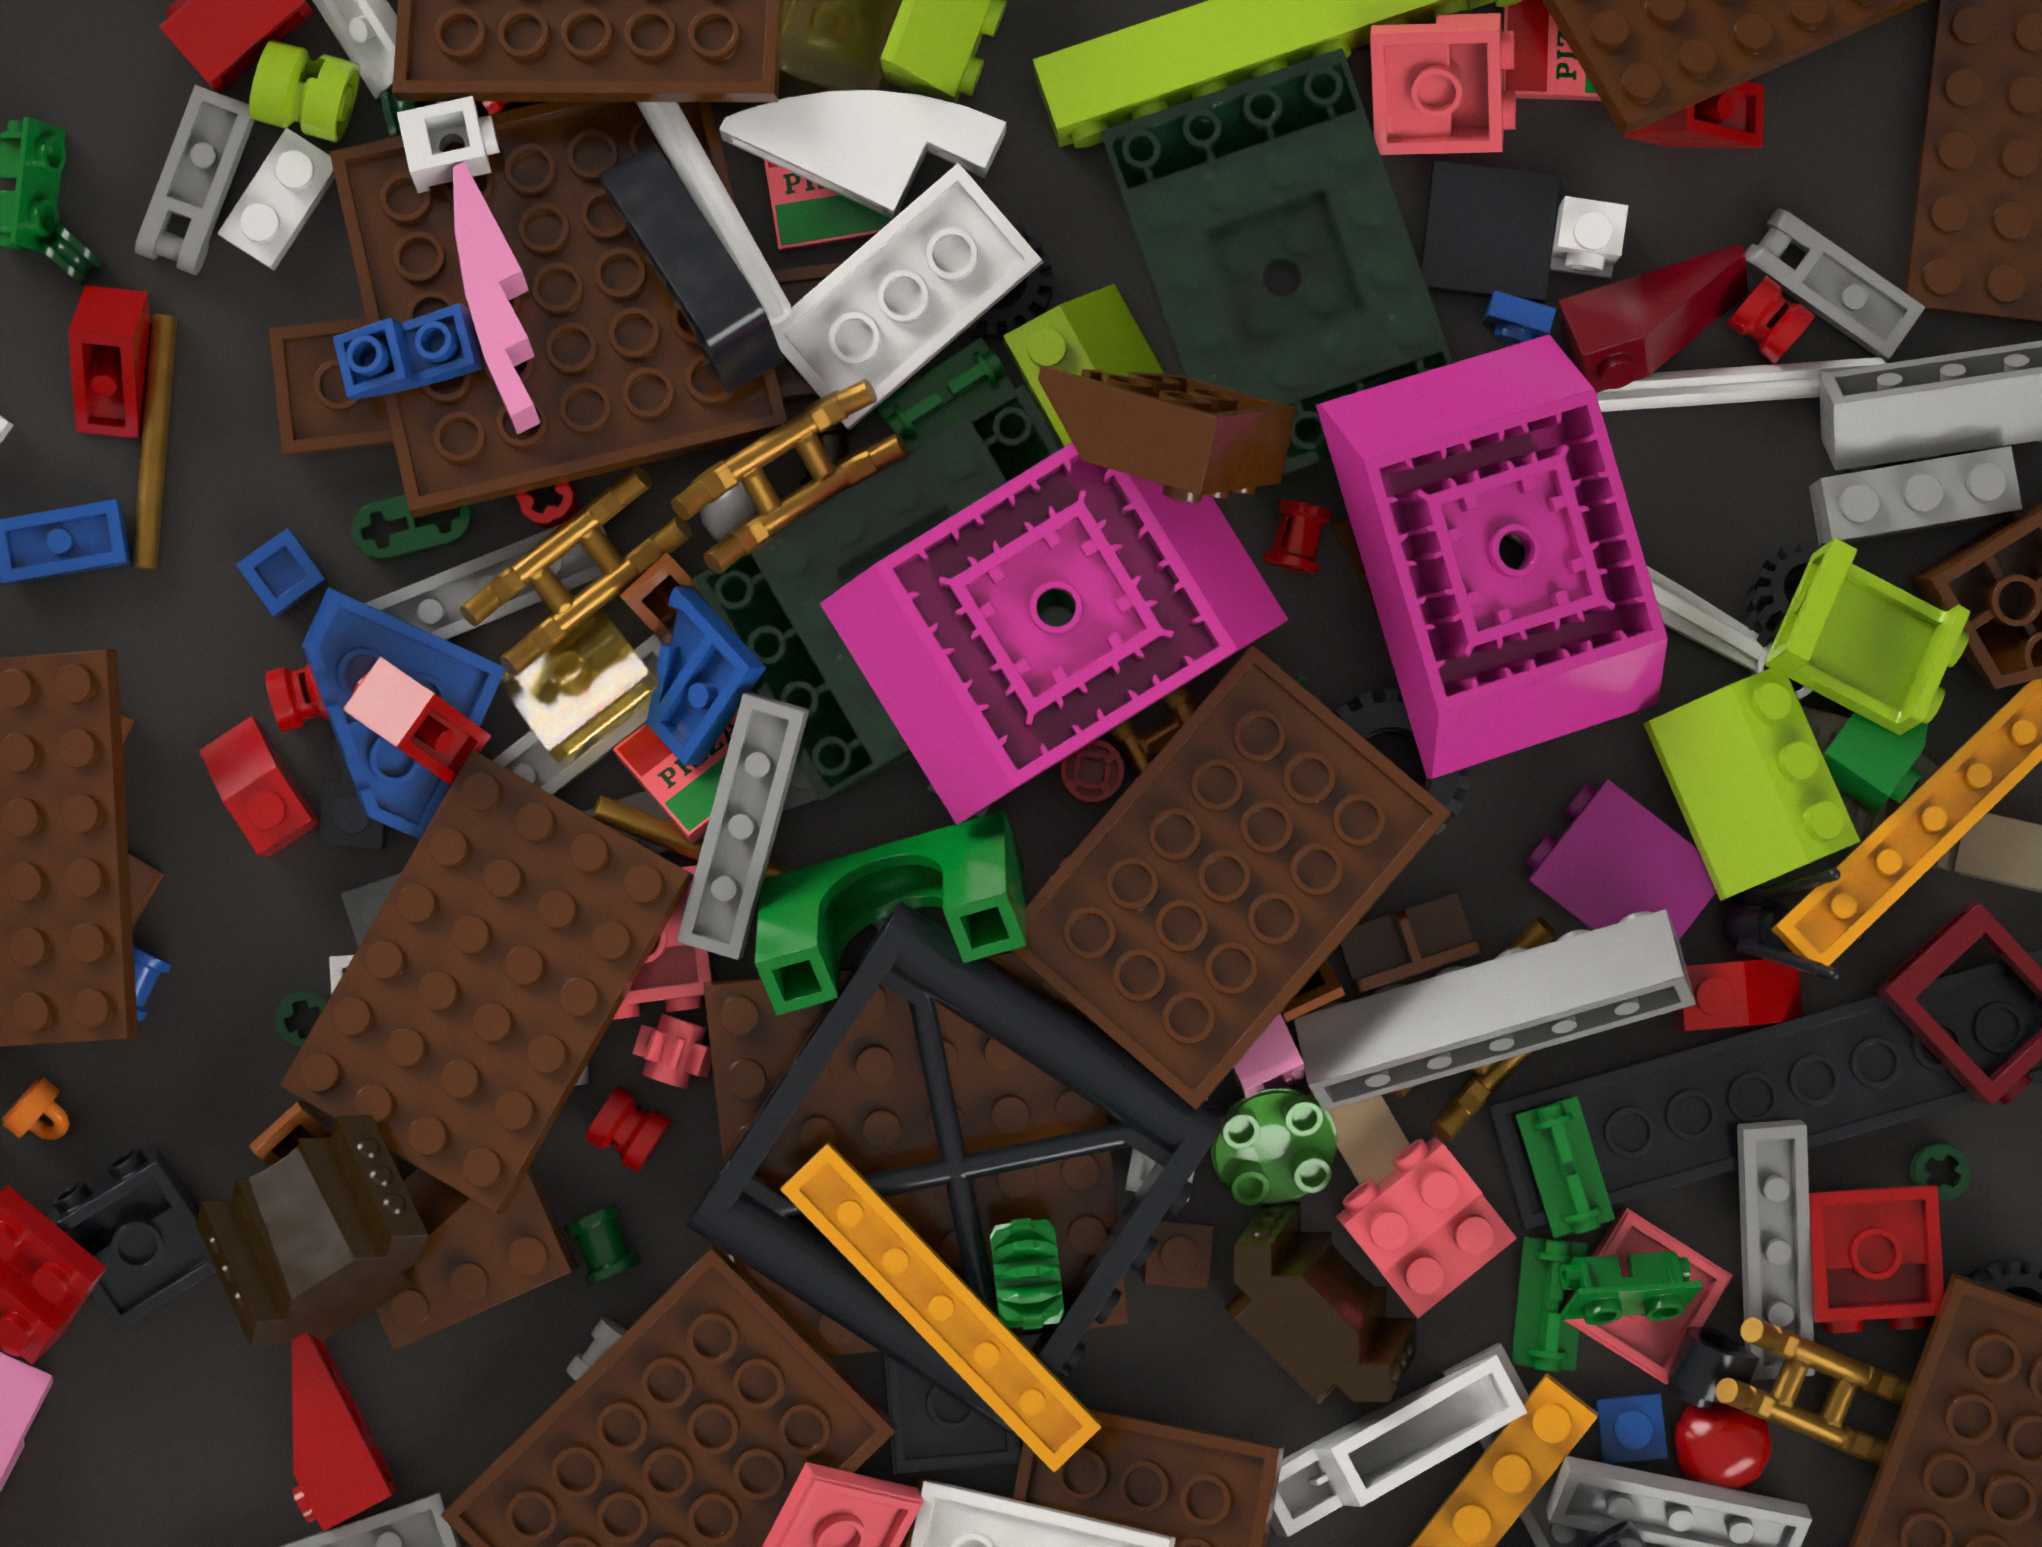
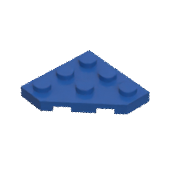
(343, 648)

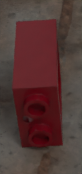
(1931, 961)

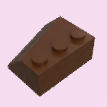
(1173, 430)
(2002, 587)
(474, 1256)

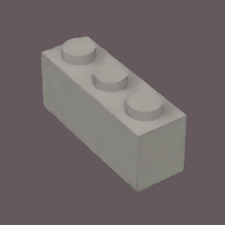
(1916, 496)

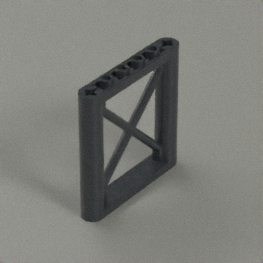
(925, 968)

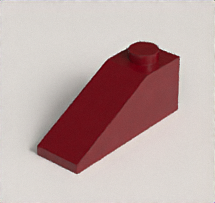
(1643, 321)

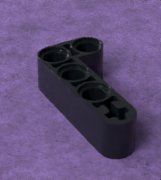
(693, 267)

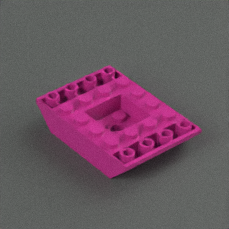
(1432, 488)
(994, 690)

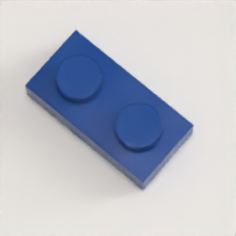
(63, 542)

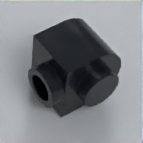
(1705, 1360)

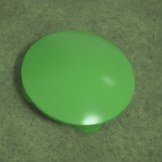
(1275, 1147)

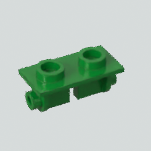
(33, 157)
(946, 395)
(1565, 1167)
(1654, 1287)
(1539, 1333)

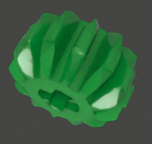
(1027, 1273)

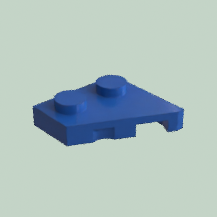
(699, 679)

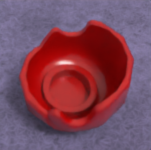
(1722, 1446)

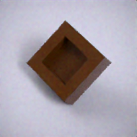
(1180, 1255)

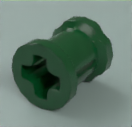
(602, 1244)

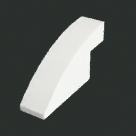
(865, 140)
(1393, 1444)

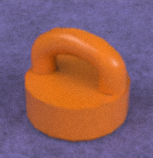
(31, 1105)

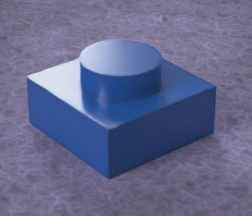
(1517, 318)
(282, 572)
(1631, 1428)

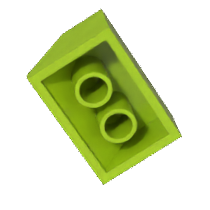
(936, 46)
(1075, 336)
(1751, 782)

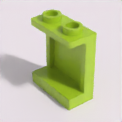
(1867, 642)

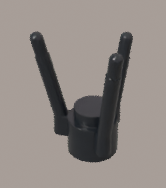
(1752, 918)

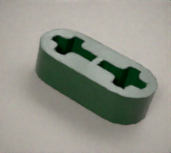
(408, 541)

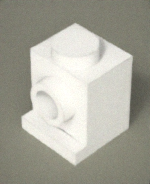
(435, 126)
(1588, 237)

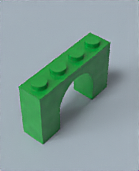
(820, 908)

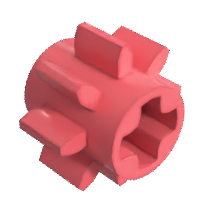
(673, 1051)

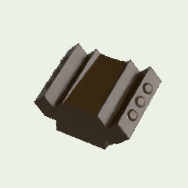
(315, 1236)
(1317, 1310)

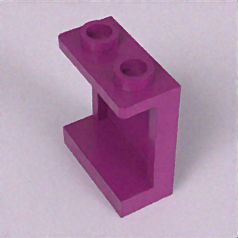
(1618, 863)

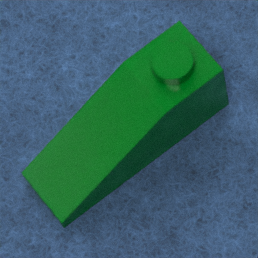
(1875, 762)

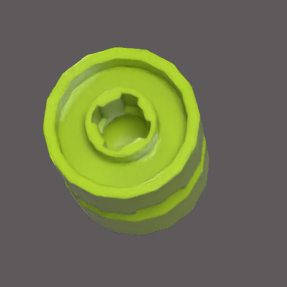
(305, 91)

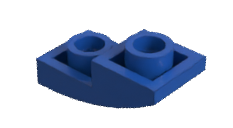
(407, 354)

